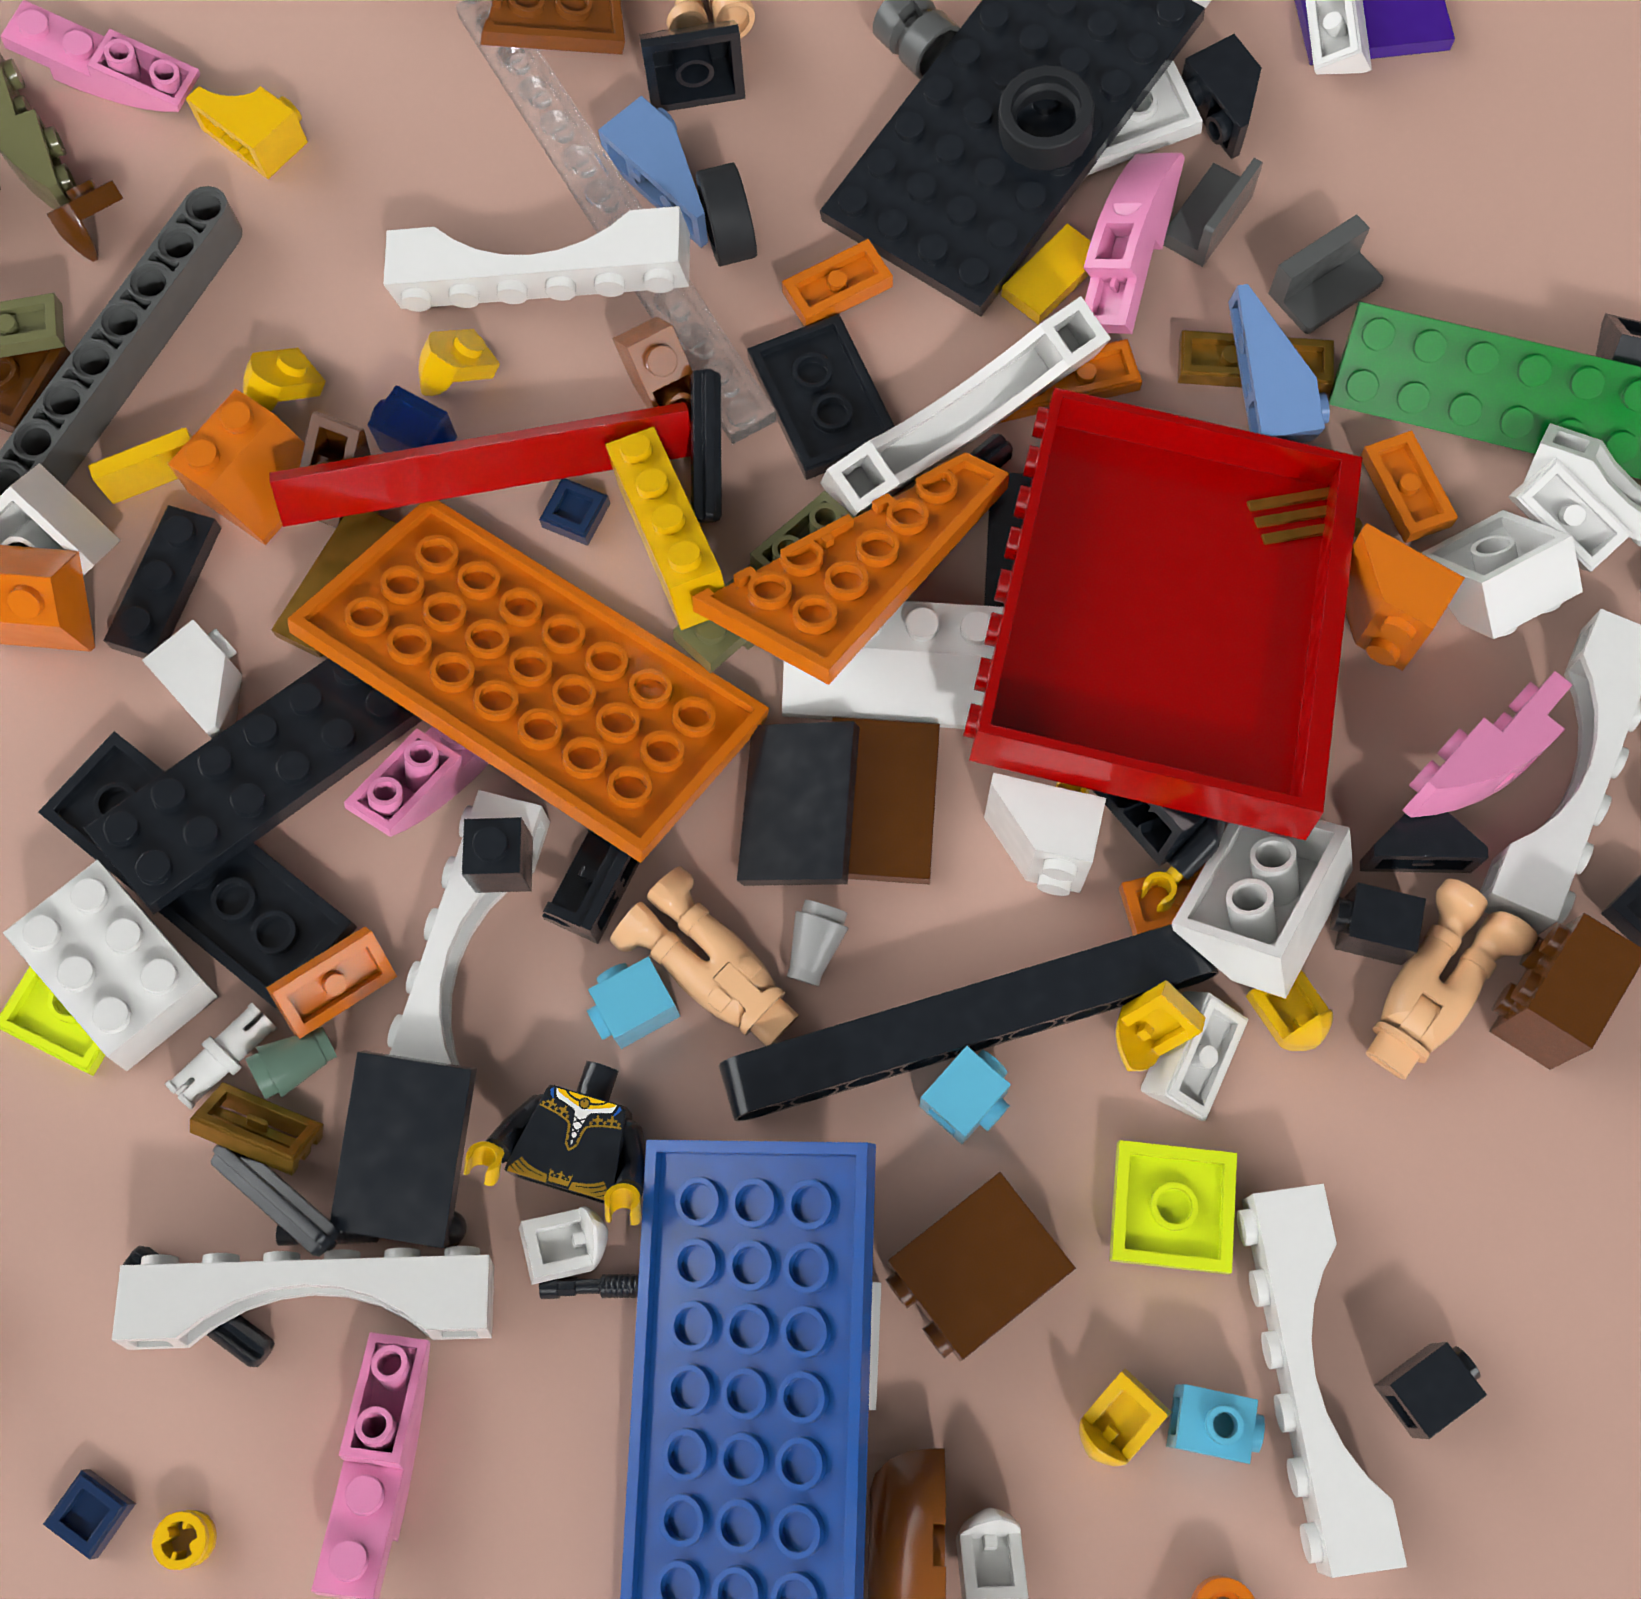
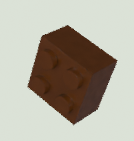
(1566, 991)

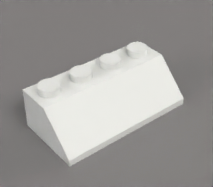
(910, 671)

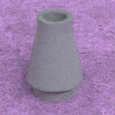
(815, 940)

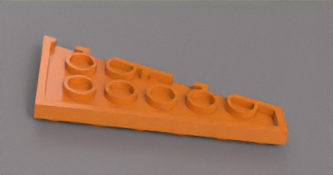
(855, 573)

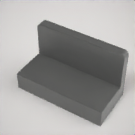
(1211, 211)
(1326, 277)

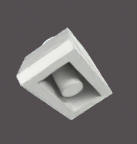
(199, 675)

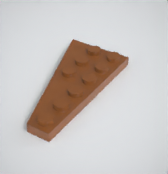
(556, 25)

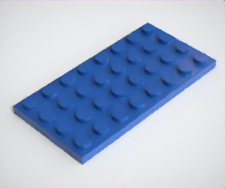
(751, 1372)

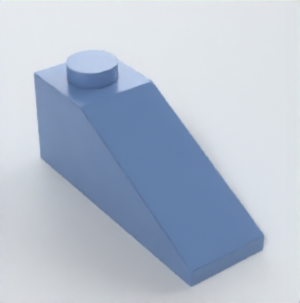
(651, 159)
(1275, 380)

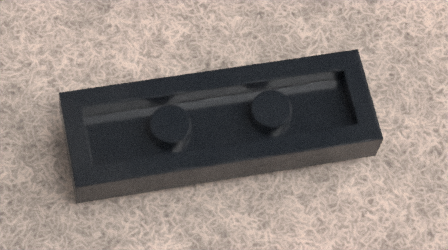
(163, 582)

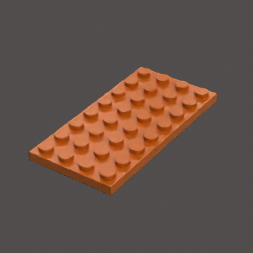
(531, 675)

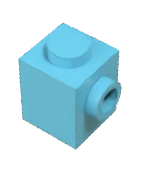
(630, 1002)
(968, 1094)
(1215, 1423)

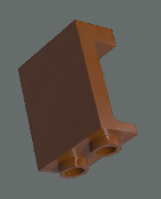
(977, 1268)

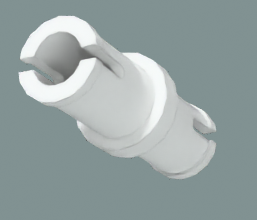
(220, 1056)

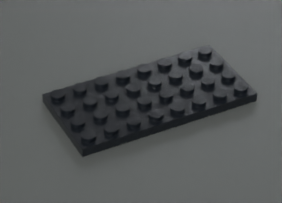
(936, 179)

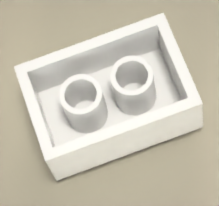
(110, 966)

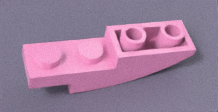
(100, 64)
(1126, 235)
(1491, 753)
(414, 781)
(376, 1467)

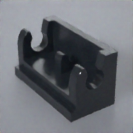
(591, 888)

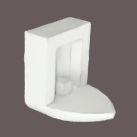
(563, 1244)
(991, 1557)

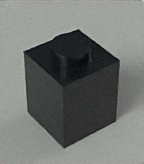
(497, 855)
(1378, 923)
(1432, 1389)

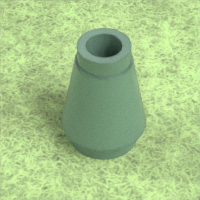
(289, 1062)

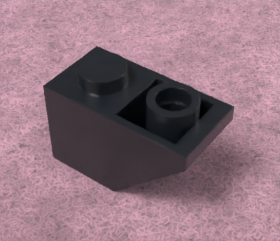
(1223, 90)

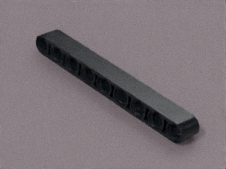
(948, 1022)

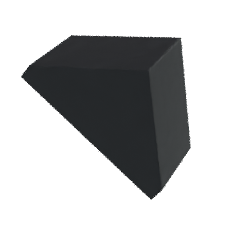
(1426, 846)

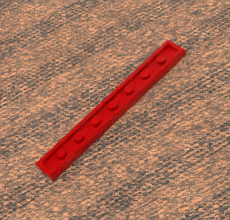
(469, 465)

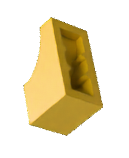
(252, 126)

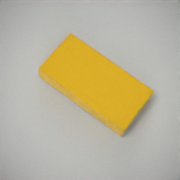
(1049, 275)
(139, 467)

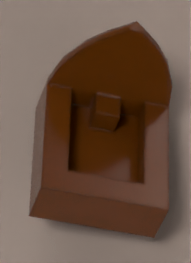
(85, 202)

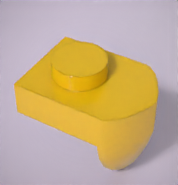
(454, 358)
(281, 377)
(1298, 1020)
(1155, 1025)
(1121, 1421)

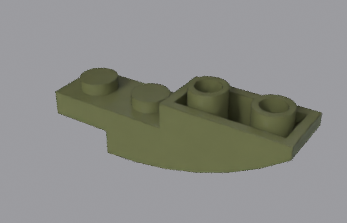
(28, 144)
(714, 644)

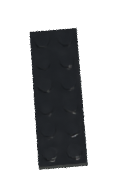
(246, 781)
(243, 914)

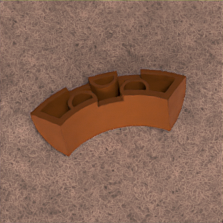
(908, 1527)

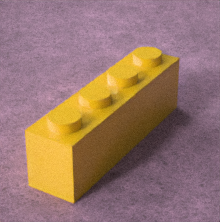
(665, 522)

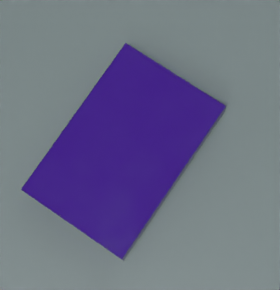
(1397, 27)

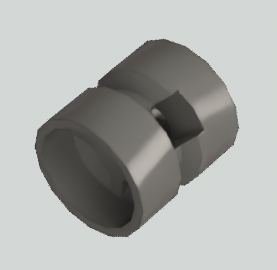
(914, 32)

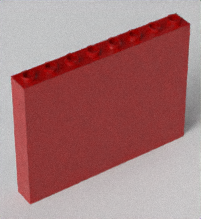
(1153, 626)

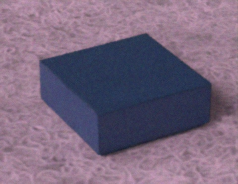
(574, 511)
(89, 1514)

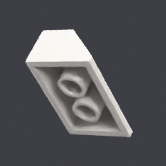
(1265, 902)

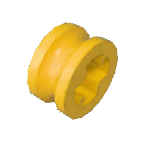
(168, 1531)

